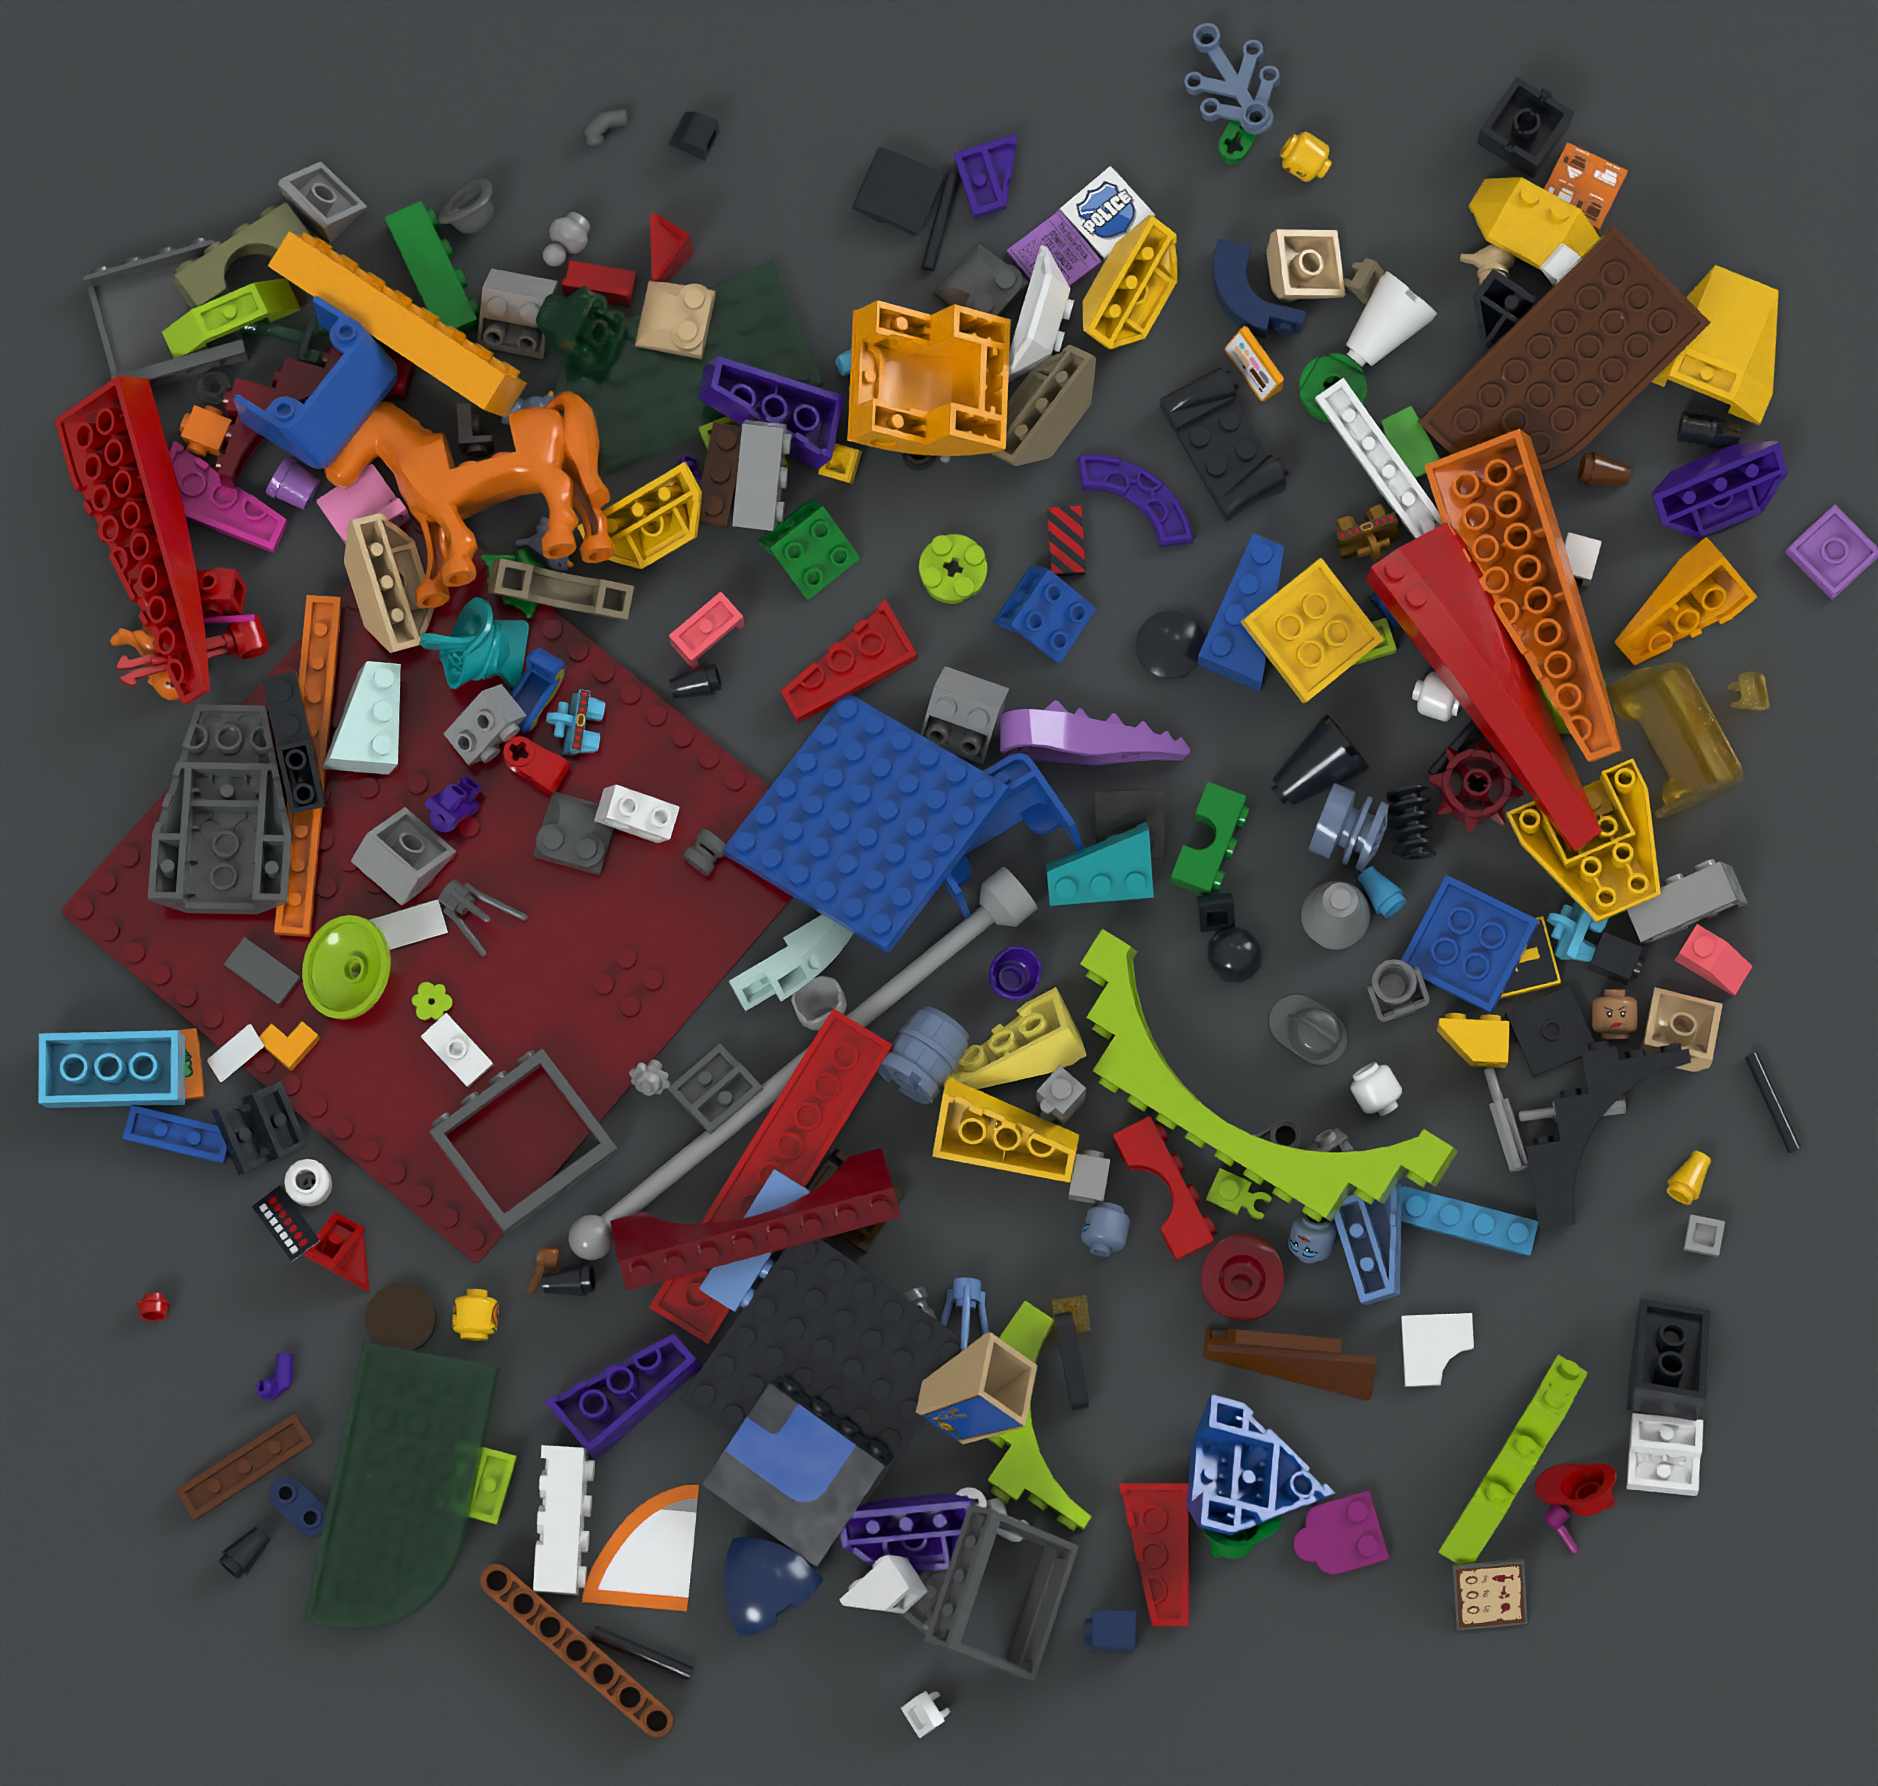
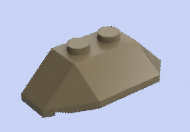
(1048, 406)

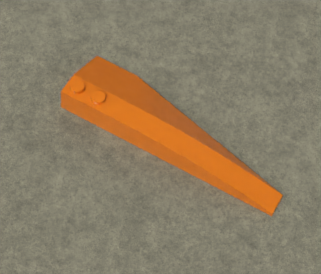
(1508, 522)

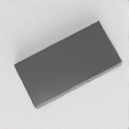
(262, 971)

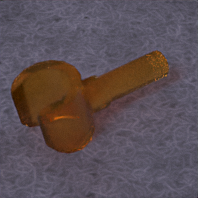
(546, 1258)

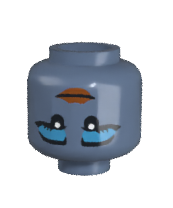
(1105, 1229)
(1312, 1239)

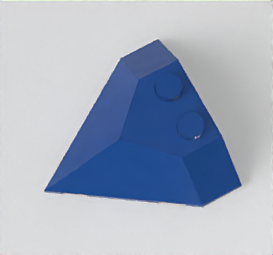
(1244, 1471)

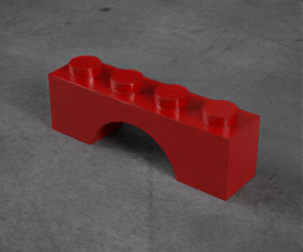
(1144, 1149)

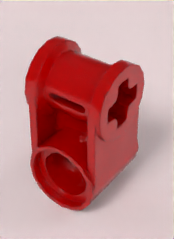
(540, 767)

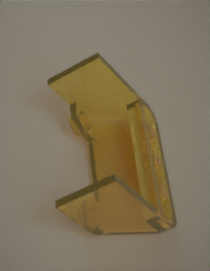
(1681, 733)

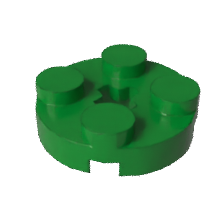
(1327, 370)

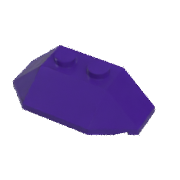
(1720, 488)
(908, 1527)

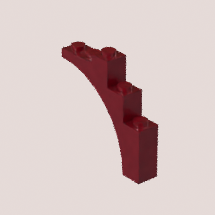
(295, 381)

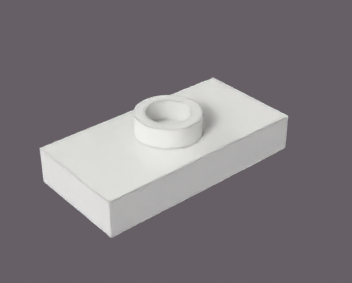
(457, 1050)

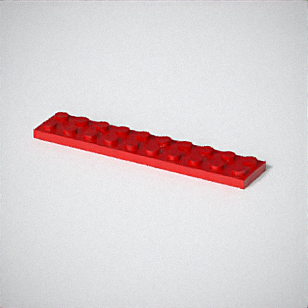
(789, 1140)

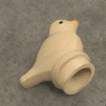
(1489, 258)

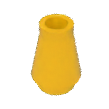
(1688, 1179)

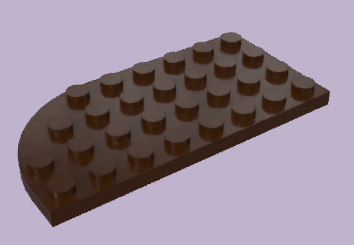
(1571, 357)

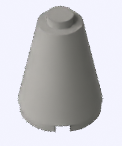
(1335, 915)

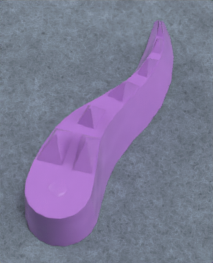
(1081, 741)

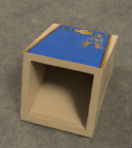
(979, 1391)

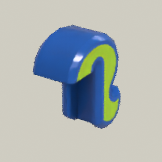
(538, 686)

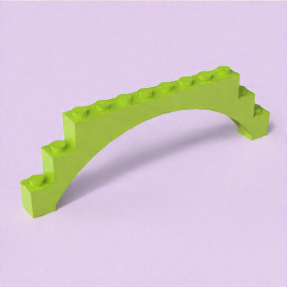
(1311, 1177)

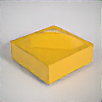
(843, 464)

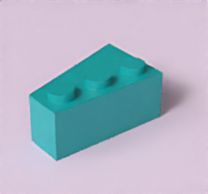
(1104, 872)

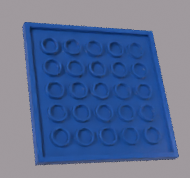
(866, 822)

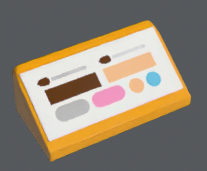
(1254, 364)

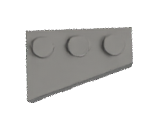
(761, 475)
(1687, 901)

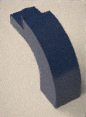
(1241, 302)

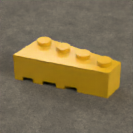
(1001, 1136)

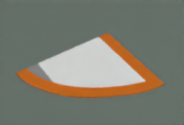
(649, 1555)

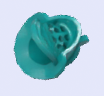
(480, 646)

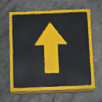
(1537, 966)

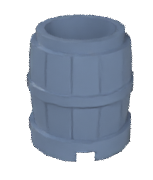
(924, 1054)

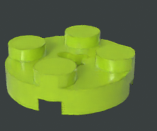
(944, 551)

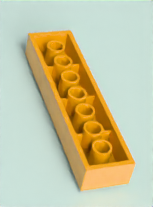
(399, 323)

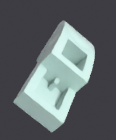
(787, 971)

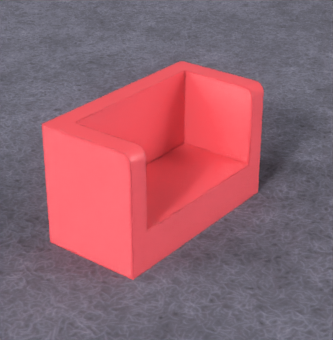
(705, 628)

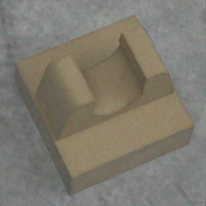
(1365, 279)

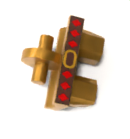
(1367, 537)

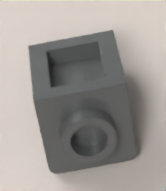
(468, 426)

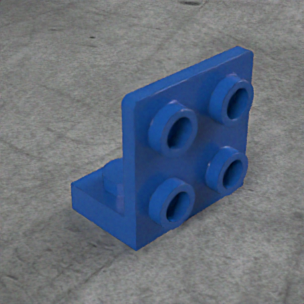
(1045, 612)

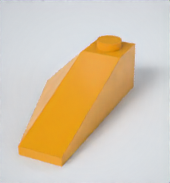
(1690, 597)

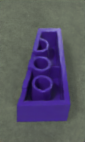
(762, 396)
(623, 1394)

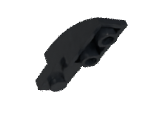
(294, 742)

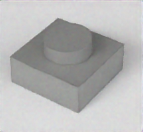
(1704, 1235)

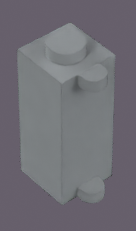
(1060, 1096)

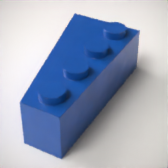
(1229, 646)

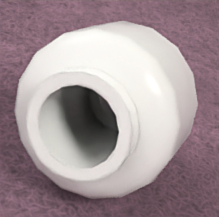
(1435, 698)
(1376, 1089)
(305, 1171)

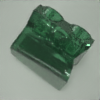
(582, 329)

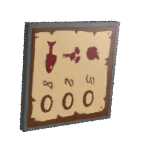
(1490, 1594)

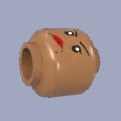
(1614, 1014)

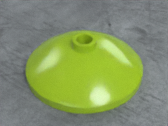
(334, 966)

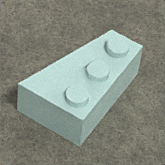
(370, 723)

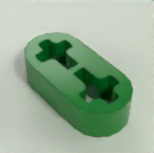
(1229, 136)

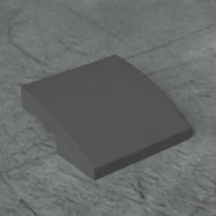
(715, 1089)

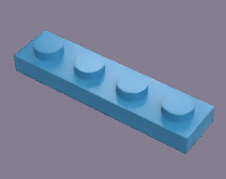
(1468, 1221)

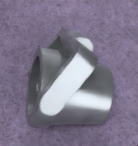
(1394, 986)

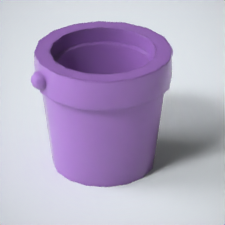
(293, 484)

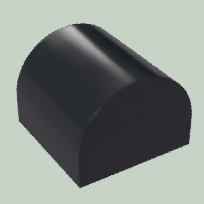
(1215, 911)

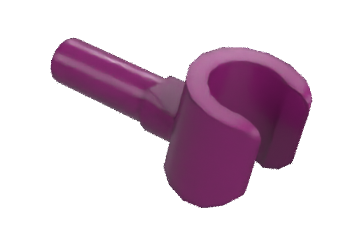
(1555, 1518)

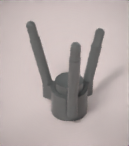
(459, 899)

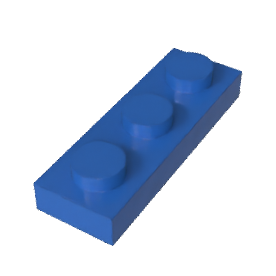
(175, 1134)

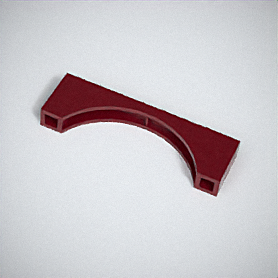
(662, 1250)

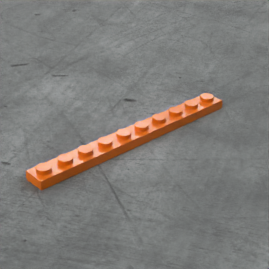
(317, 689)

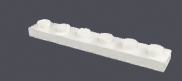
(1379, 459)

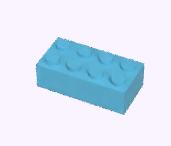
(111, 1069)

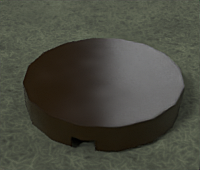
(401, 1317)

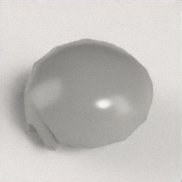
(817, 1000)

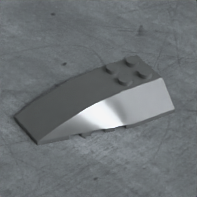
(224, 819)

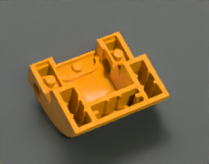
(929, 380)

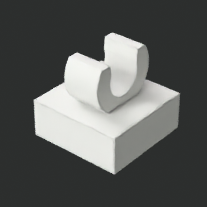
(924, 1714)

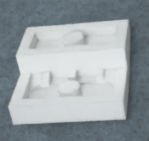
(1664, 1454)

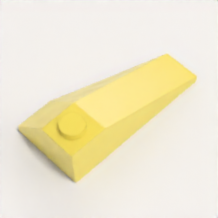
(1025, 1047)

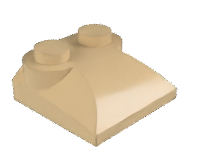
(1305, 265)
(676, 318)
(1682, 1020)

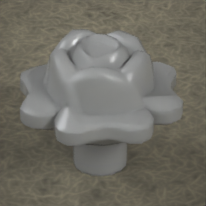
(649, 1078)

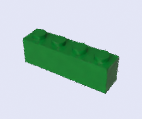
(430, 267)

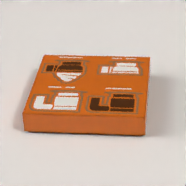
(1586, 183)

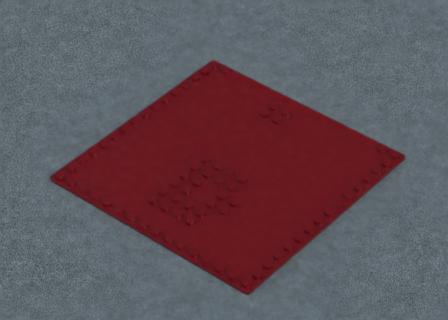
(589, 977)

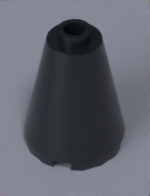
(1318, 763)

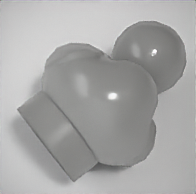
(567, 236)

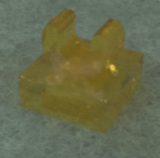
(1753, 691)
(1079, 1310)

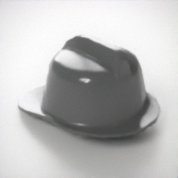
(1308, 1029)

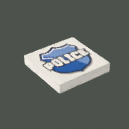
(1105, 211)

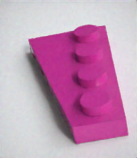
(222, 507)

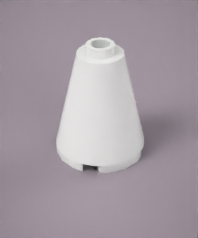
(1387, 321)

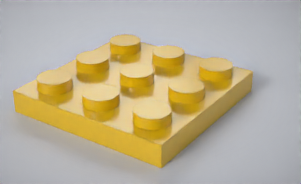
(1312, 630)

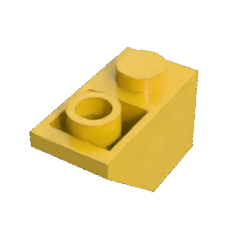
(1477, 1041)

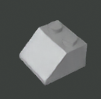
(402, 855)

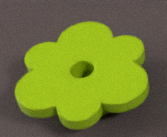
(428, 992)

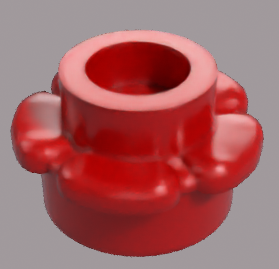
(153, 1307)

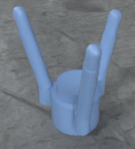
(966, 1295)

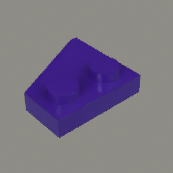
(987, 174)

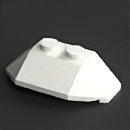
(1040, 316)

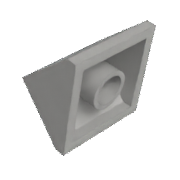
(322, 200)

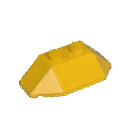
(1529, 220)
(1132, 285)
(654, 518)

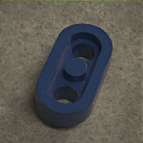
(298, 1505)

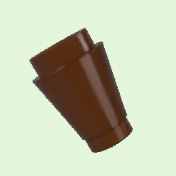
(1602, 470)

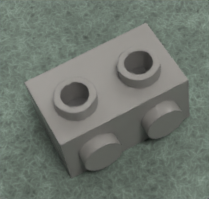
(485, 724)

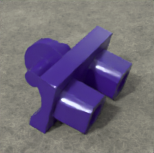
(453, 804)

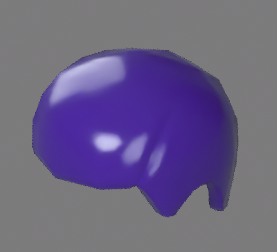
(1015, 973)

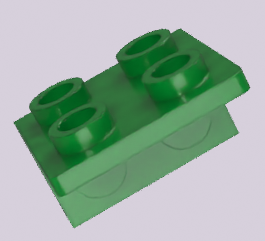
(810, 548)

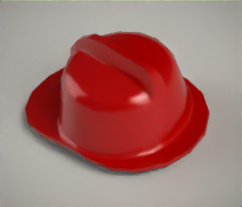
(1579, 1486)

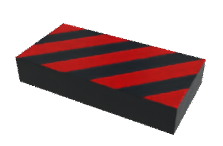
(1066, 540)

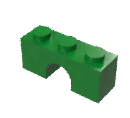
(1222, 812)

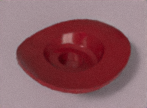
(1242, 1277)

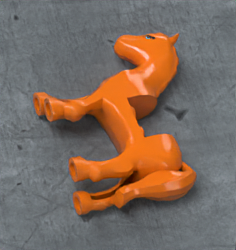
(550, 458)

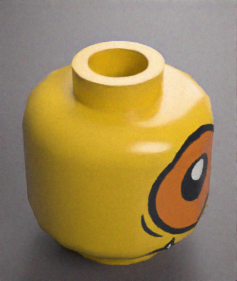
(475, 1315)

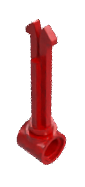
(242, 639)

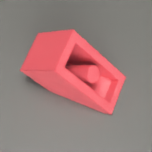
(1714, 960)

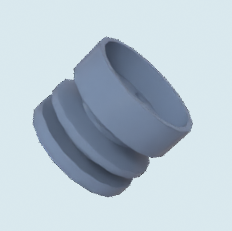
(1349, 827)

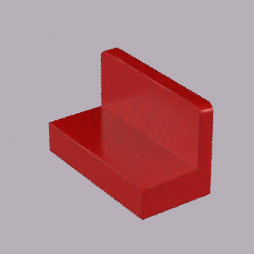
(612, 283)

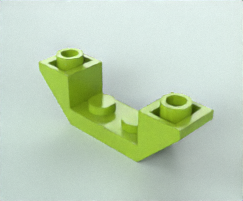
(229, 313)

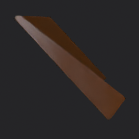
(1294, 1358)

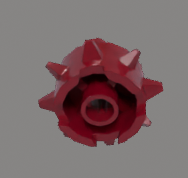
(1469, 805)

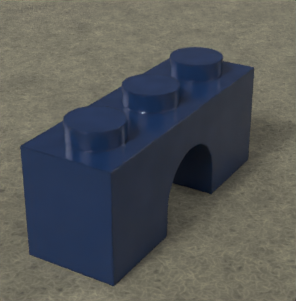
(1111, 1631)

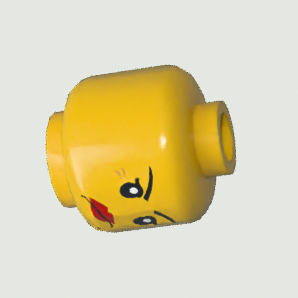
(1305, 156)

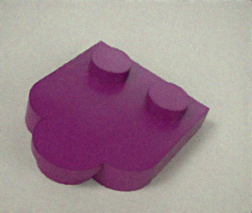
(1342, 1535)

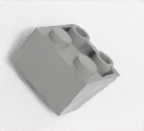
(510, 310)
(964, 714)

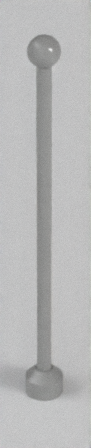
(1001, 902)

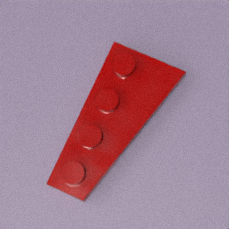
(862, 658)
(1162, 1547)

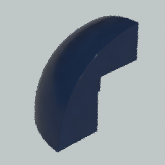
(764, 1582)

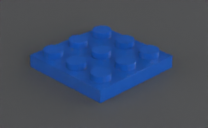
(1469, 943)

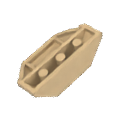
(384, 578)

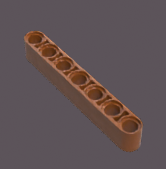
(567, 1636)

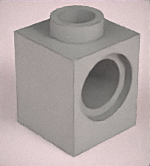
(1089, 1177)

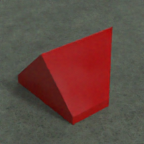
(669, 248)
(342, 1250)

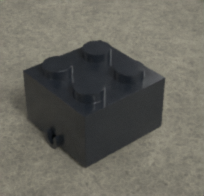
(1525, 127)

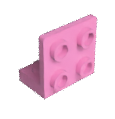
(364, 498)

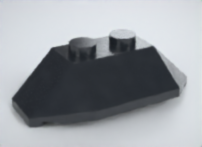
(1499, 306)

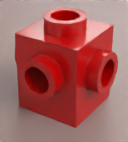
(221, 592)

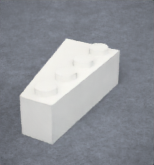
(562, 1520)

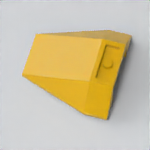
(1736, 350)
(1613, 868)

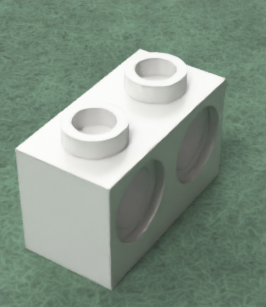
(637, 813)

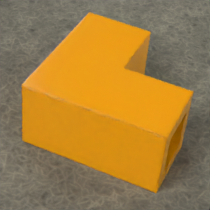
(289, 1049)

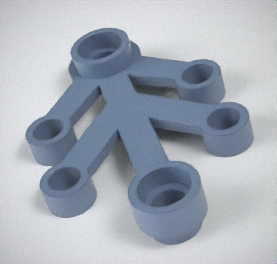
(1234, 84)

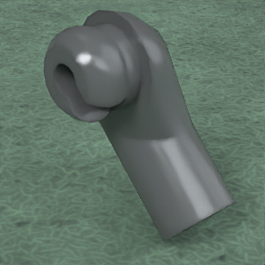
(601, 122)

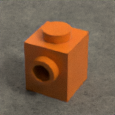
(205, 431)

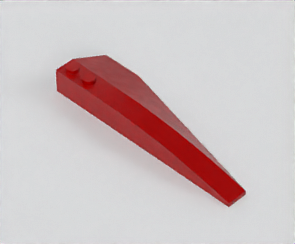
(130, 488)
(1456, 629)

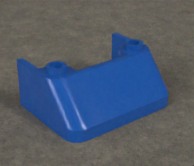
(340, 403)
(1029, 801)

